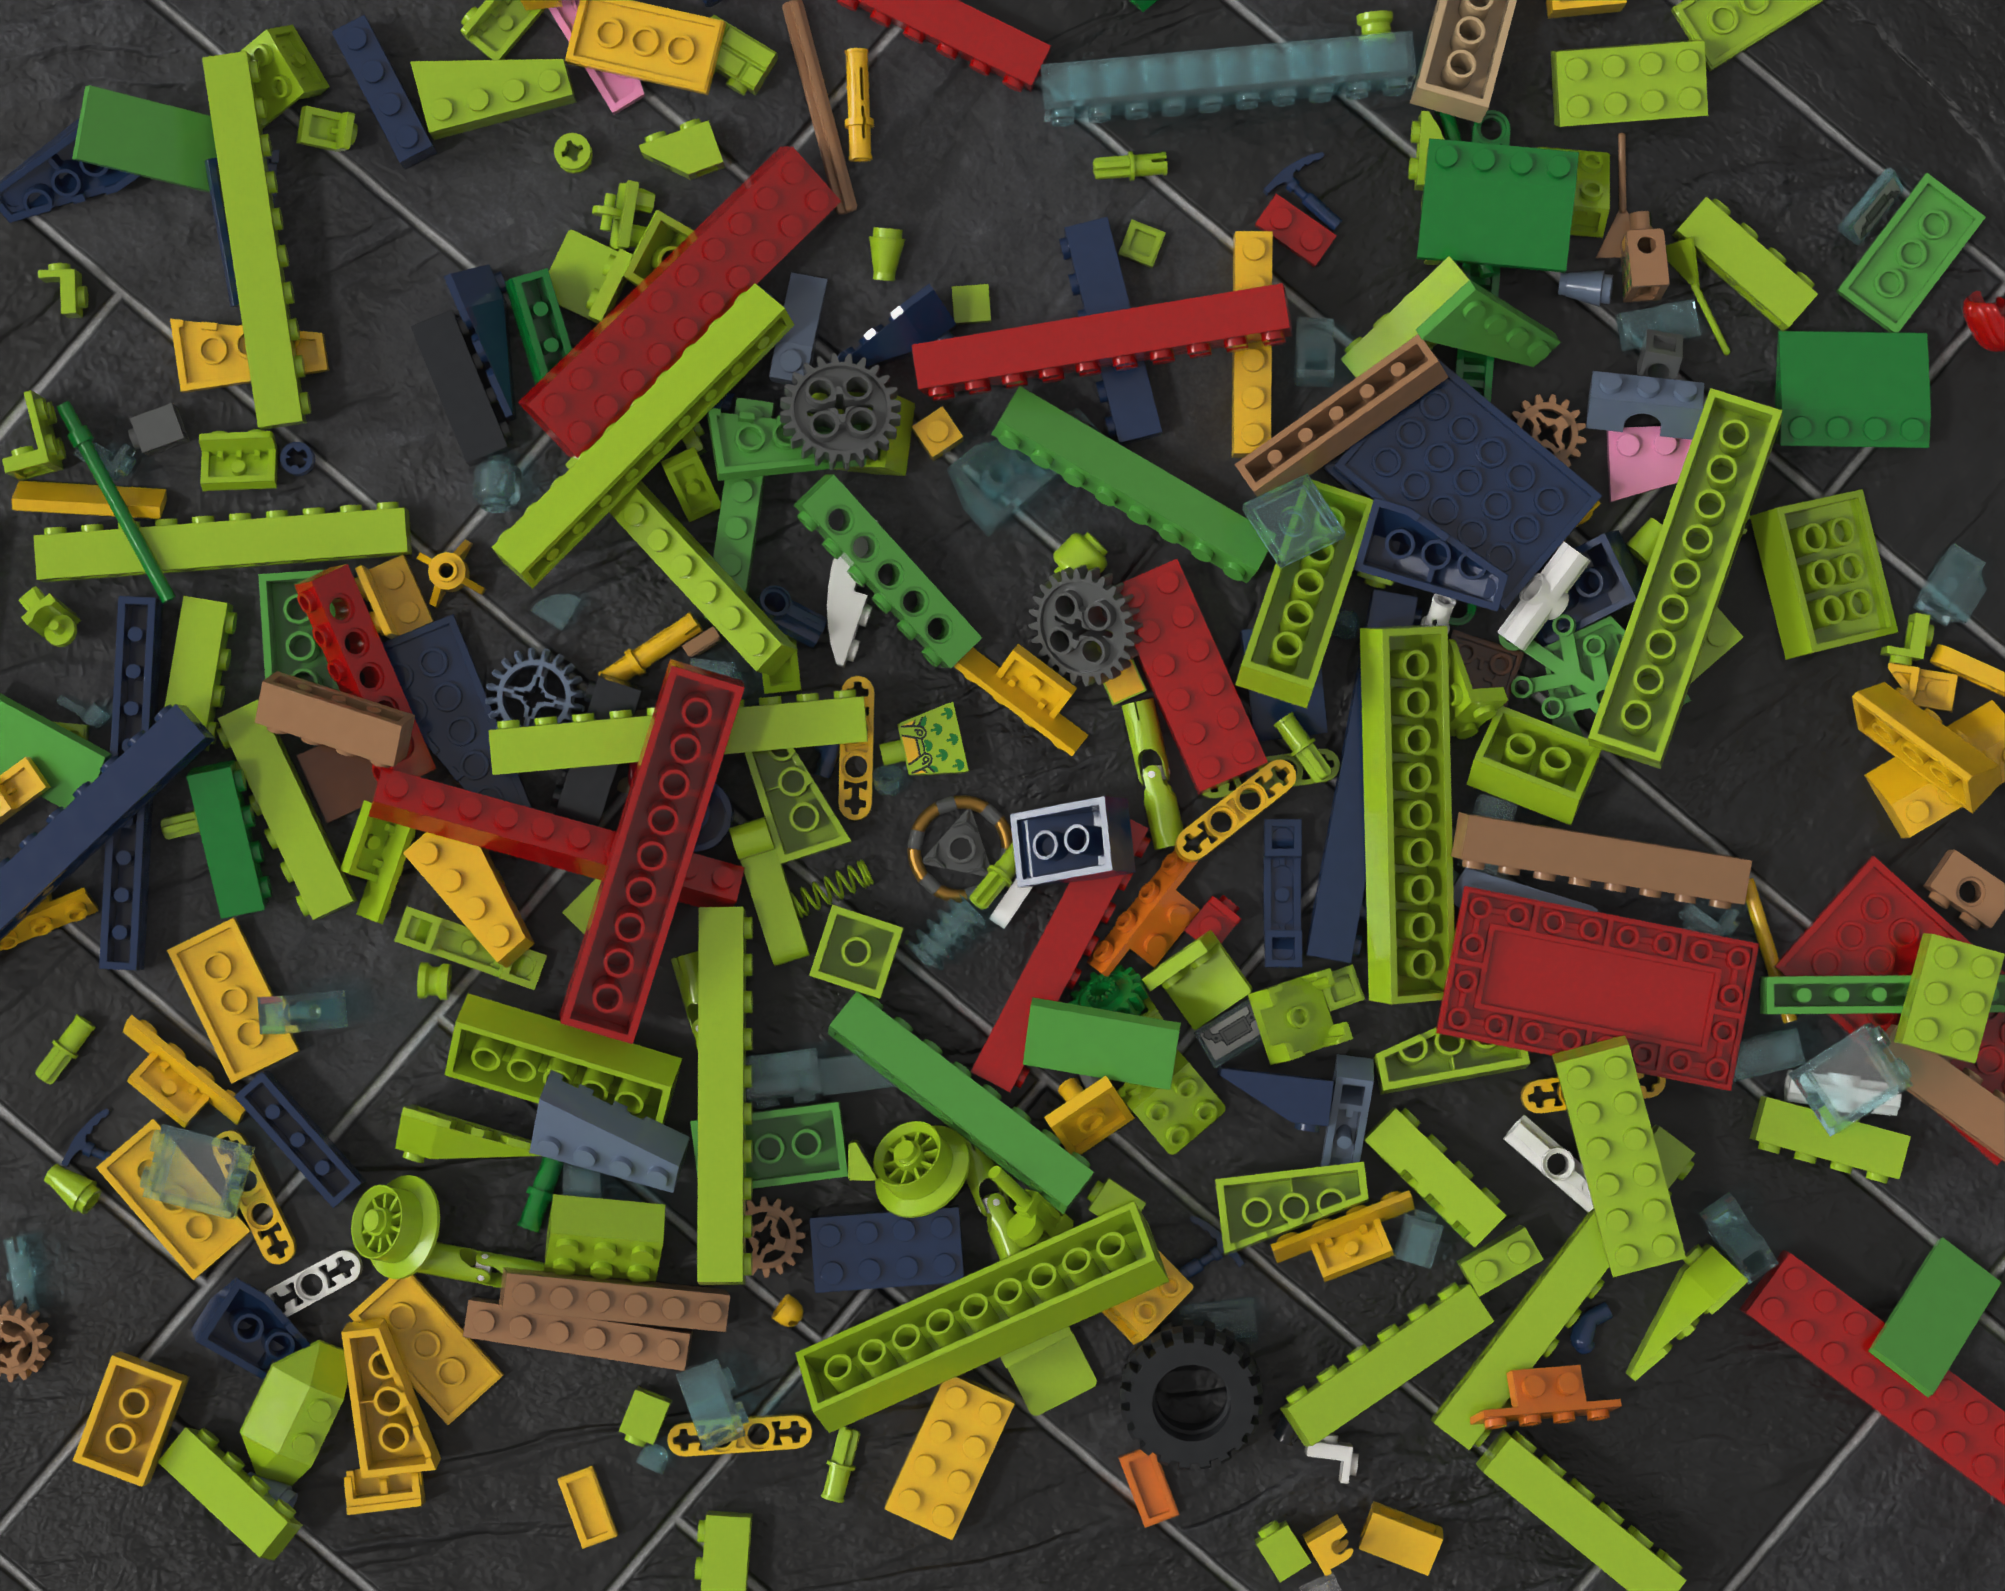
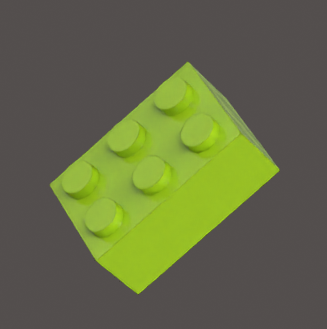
(1534, 765)
(1949, 998)
(604, 1238)

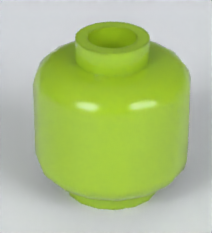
(1080, 551)

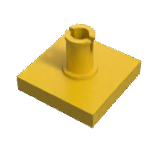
(1087, 1114)

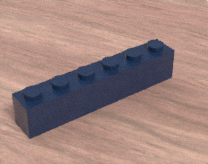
(1102, 290)

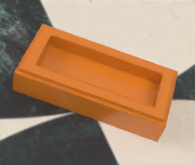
(1148, 1487)

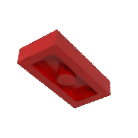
(1295, 230)

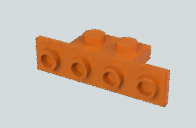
(1151, 921)
(1545, 1395)

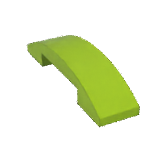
(459, 945)

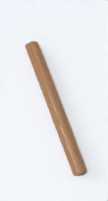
(819, 105)

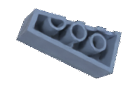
(605, 1137)

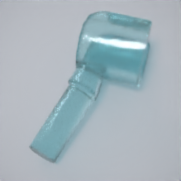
(93, 716)

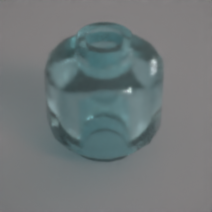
(497, 484)

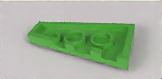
(1488, 326)
(757, 447)

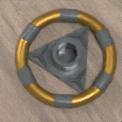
(959, 847)

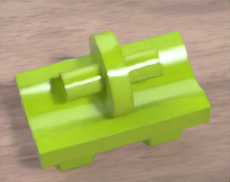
(629, 200)
(49, 617)

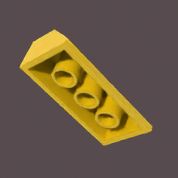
(1927, 745)
(1913, 800)

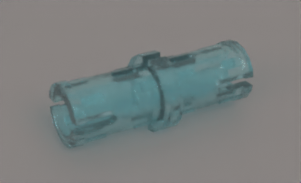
(21, 1272)

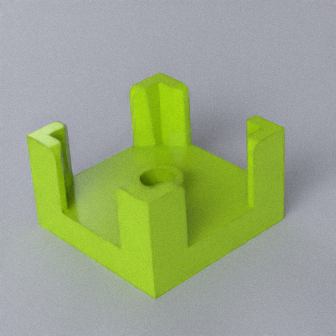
(1296, 1017)

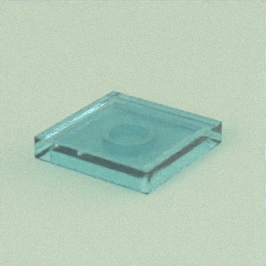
(1293, 520)

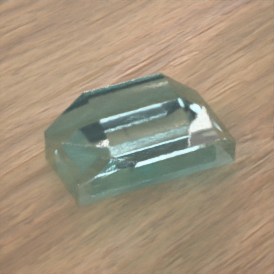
(1952, 587)

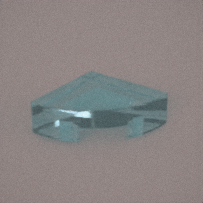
(557, 609)

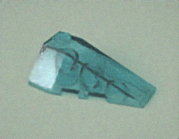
(1000, 481)

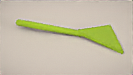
(1683, 258)

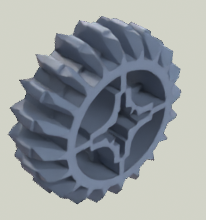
(539, 680)

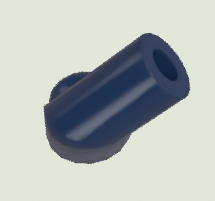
(1585, 1327)

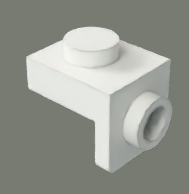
(1332, 1449)

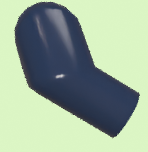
(827, 759)

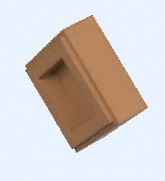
(702, 643)

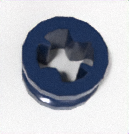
(299, 447)

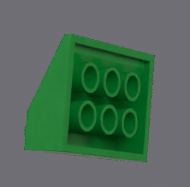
(1497, 205)
(1853, 389)

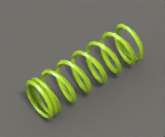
(866, 878)

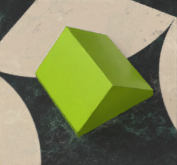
(657, 243)

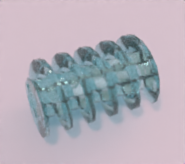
(946, 933)

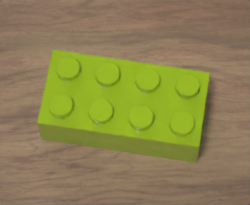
(1629, 83)

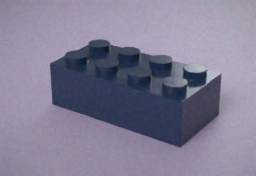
(885, 1250)

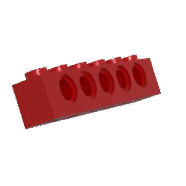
(366, 653)

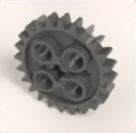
(844, 441)
(1081, 654)

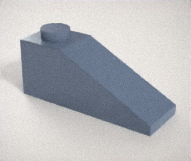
(804, 305)
(1349, 1110)

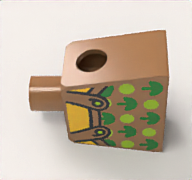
(1643, 274)

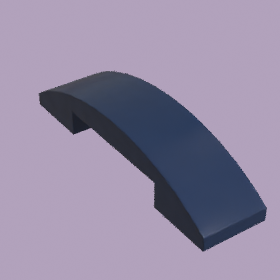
(1282, 893)

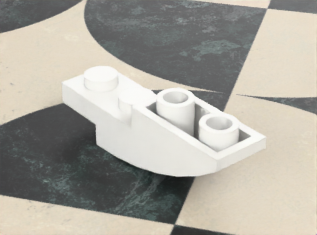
(846, 608)

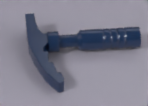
(1309, 200)
(80, 1141)
(1197, 1264)

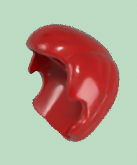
(1986, 321)

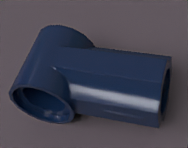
(791, 616)

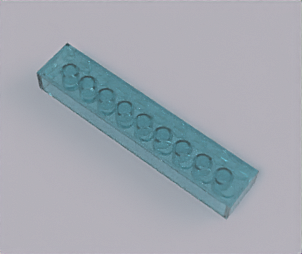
(1227, 77)

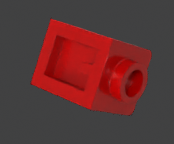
(1215, 916)

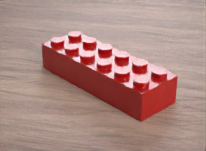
(1191, 680)

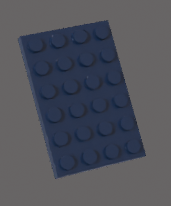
(1473, 478)

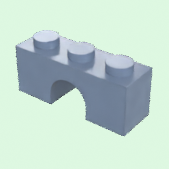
(1619, 396)

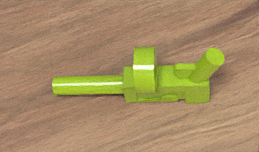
(1035, 1216)

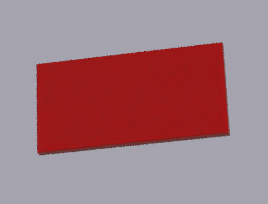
(1575, 976)

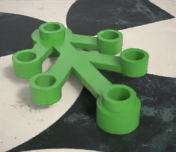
(1566, 671)

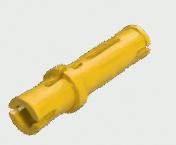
(859, 120)
(655, 648)

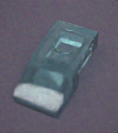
(1671, 318)

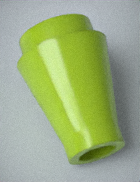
(886, 251)
(74, 1189)

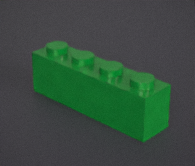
(538, 321)
(228, 838)

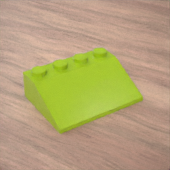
(1824, 573)

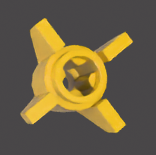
(460, 572)

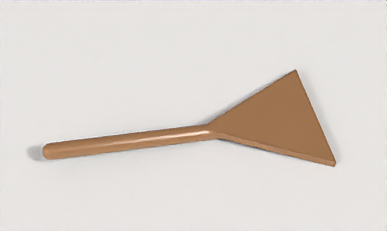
(1621, 223)

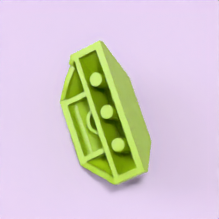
(295, 1411)

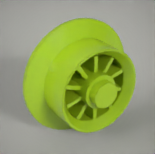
(920, 1168)
(397, 1226)

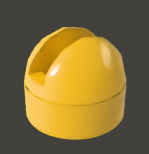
(788, 1312)

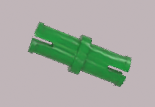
(540, 1194)

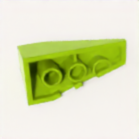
(441, 1136)
(1699, 1287)

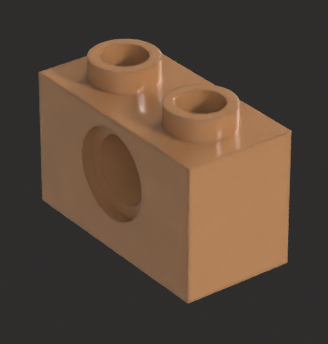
(1945, 886)

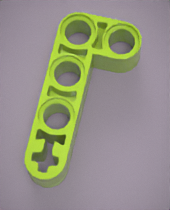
(769, 891)

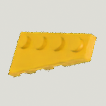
(216, 354)

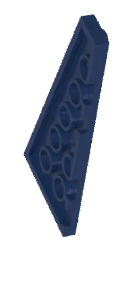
(451, 706)

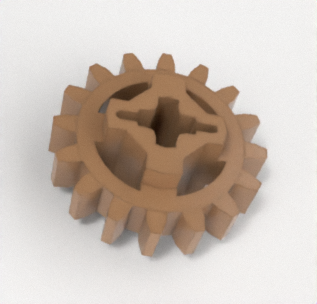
(1566, 420)
(781, 1243)
(21, 1327)

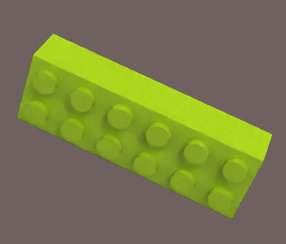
(1303, 608)
(518, 1049)
(1619, 1156)
(1573, 1515)

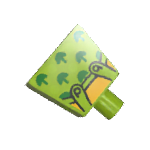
(928, 744)

